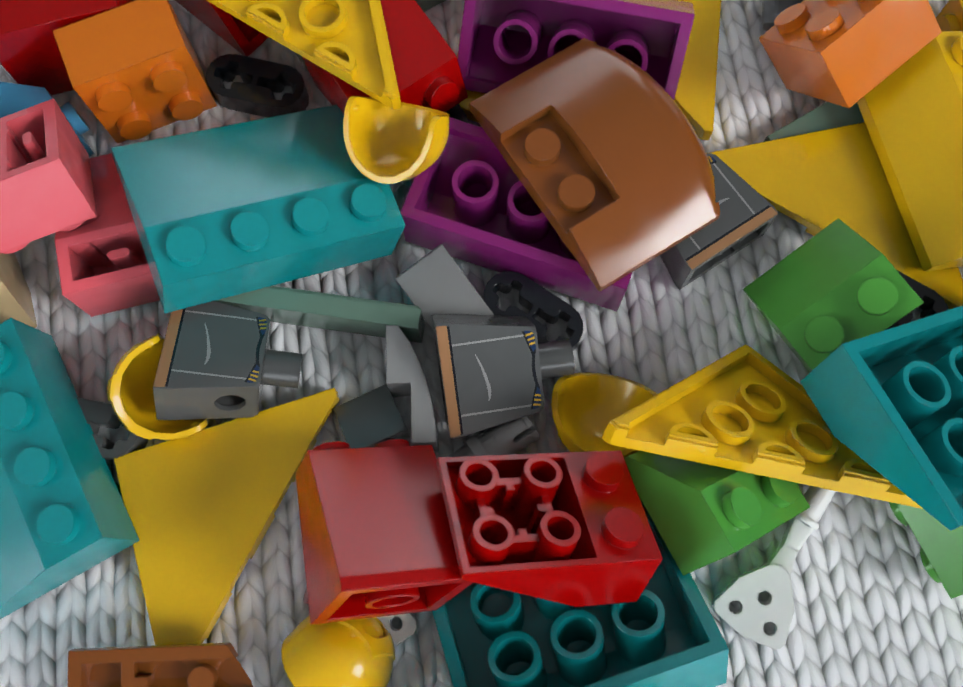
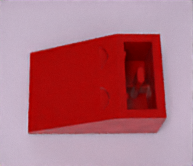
(550, 525)

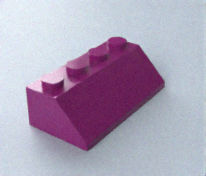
(514, 35)
(490, 220)

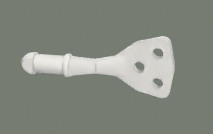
(774, 578)

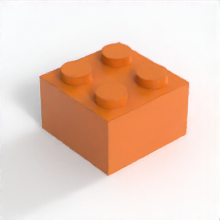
(846, 46)
(135, 68)

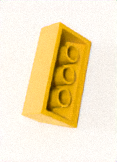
(919, 142)

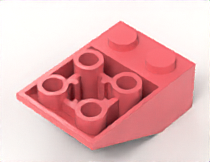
(42, 177)
(103, 258)

